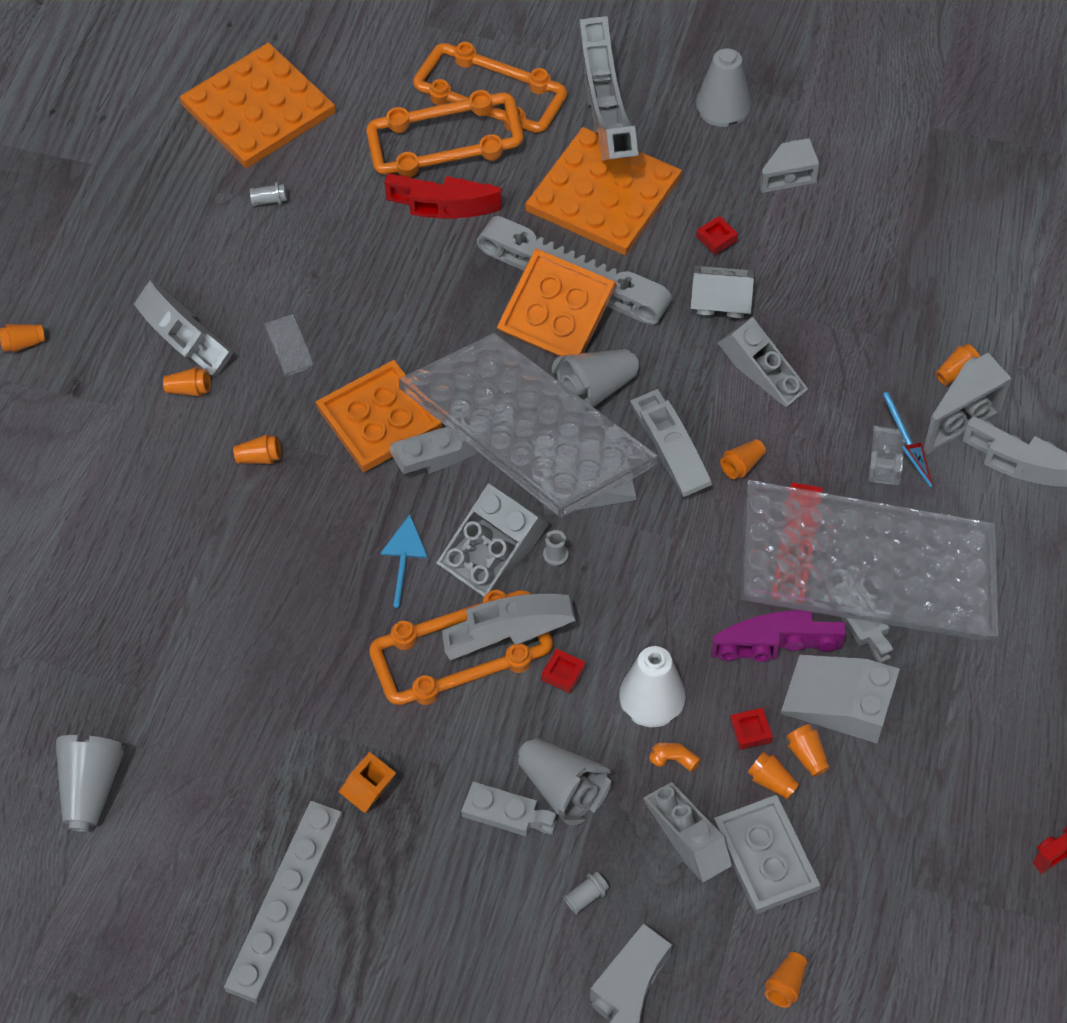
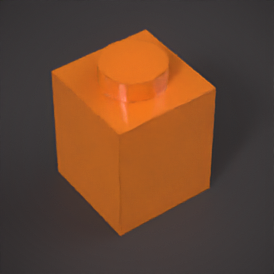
(367, 782)

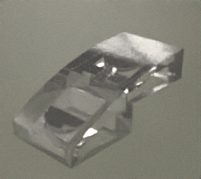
(289, 345)
(886, 456)

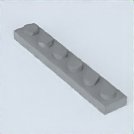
(283, 902)

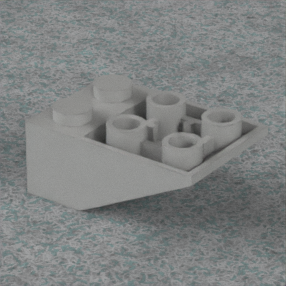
(492, 540)

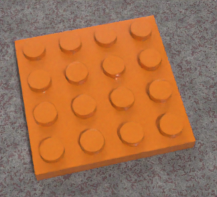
(257, 105)
(603, 198)

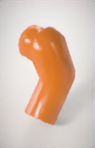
(676, 752)

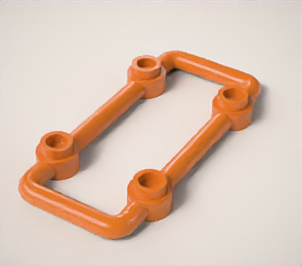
(466, 56)
(479, 102)
(425, 688)

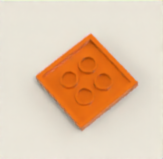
(556, 305)
(374, 414)

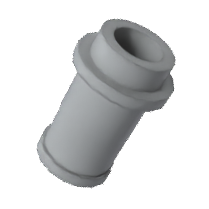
(268, 194)
(555, 550)
(586, 892)

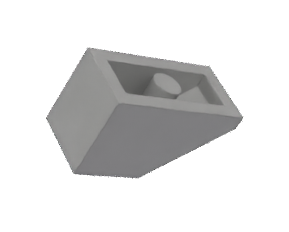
(790, 166)

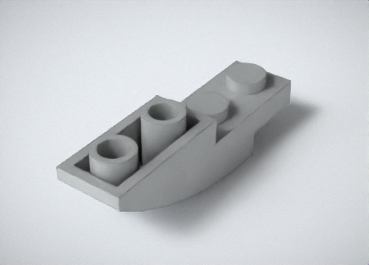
(181, 330)
(671, 442)
(431, 450)
(1033, 462)
(514, 617)

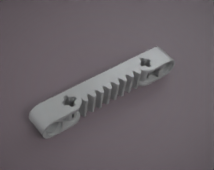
(642, 301)

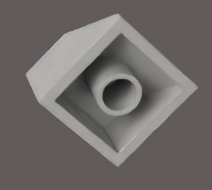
(722, 290)

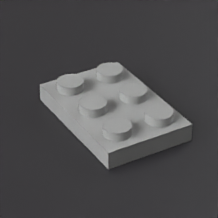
(767, 854)

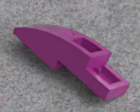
(765, 634)

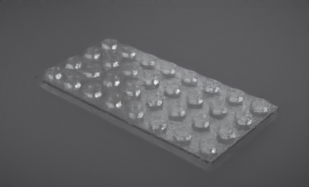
(528, 424)
(869, 561)

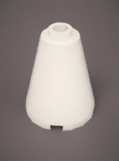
(652, 689)

